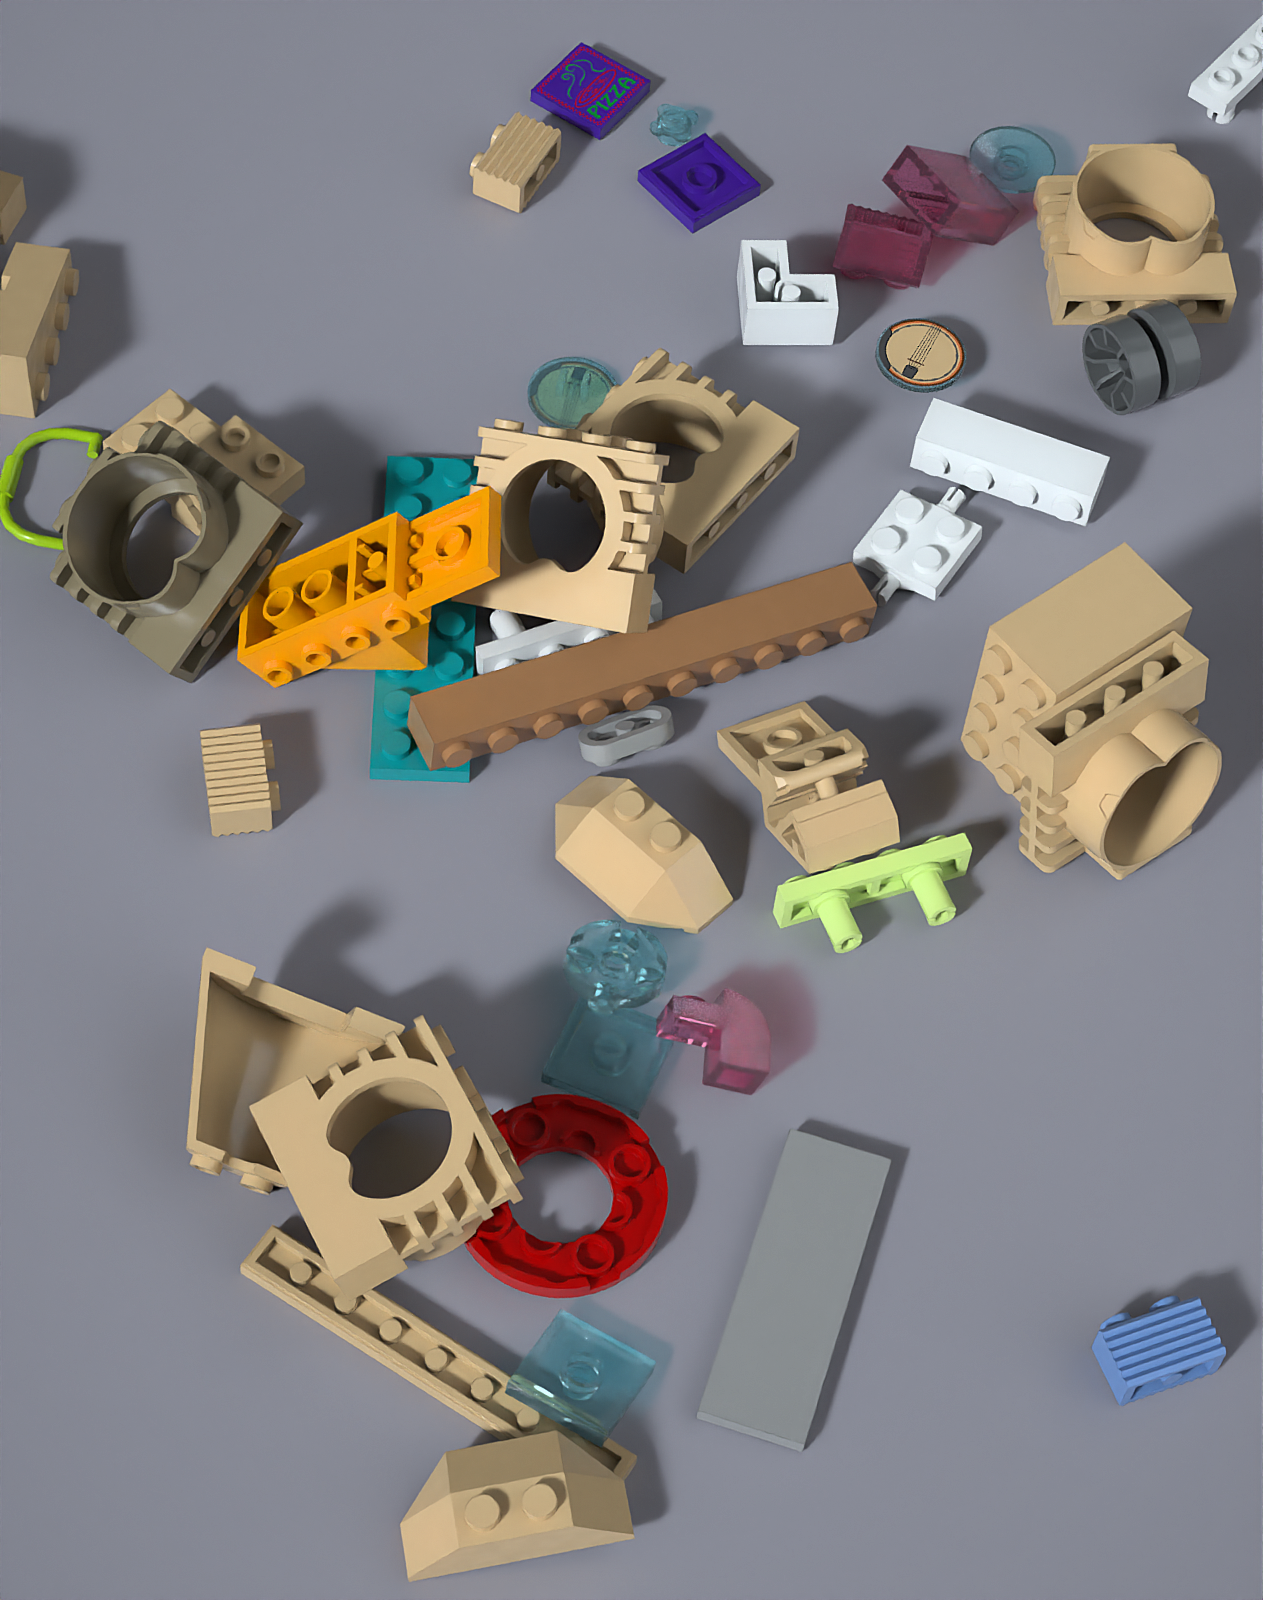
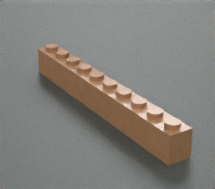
(639, 668)

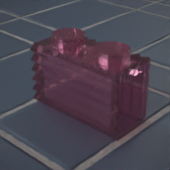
(882, 247)

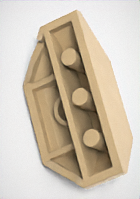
(637, 856)
(512, 1506)

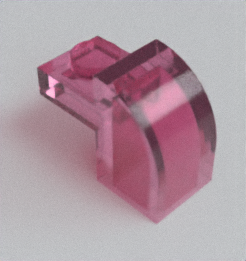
(729, 1030)

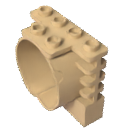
(1106, 277)
(737, 446)
(615, 584)
(1119, 763)
(320, 1124)

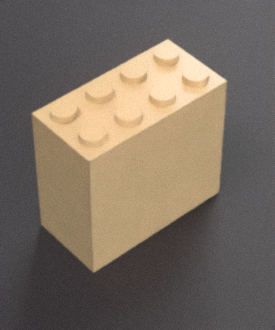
(1060, 647)

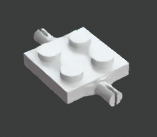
(917, 545)

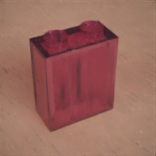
(950, 195)

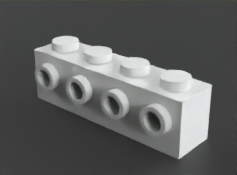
(1009, 461)

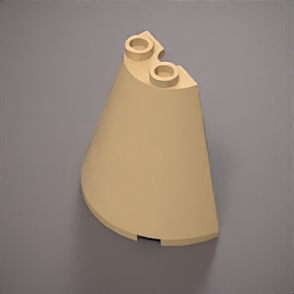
(251, 1045)

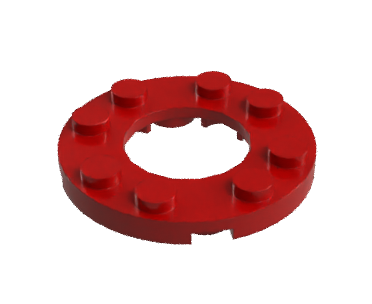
(637, 1209)

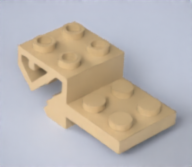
(232, 444)
(812, 786)

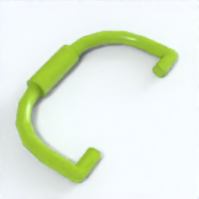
(12, 470)

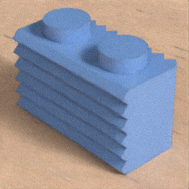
(1157, 1348)

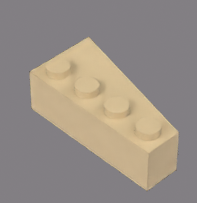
(31, 314)

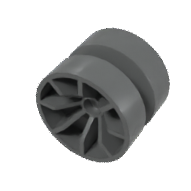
(1141, 357)

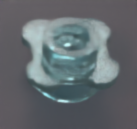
(673, 124)

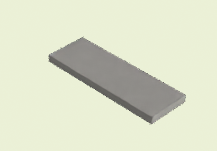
(794, 1290)

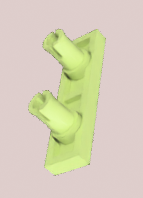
(887, 875)

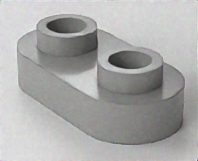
(626, 734)

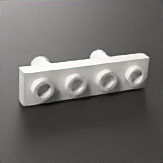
(1231, 75)
(520, 645)

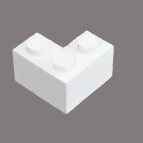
(783, 305)

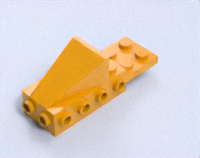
(369, 592)

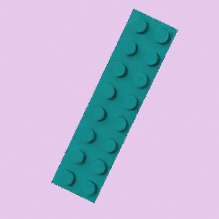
(413, 490)

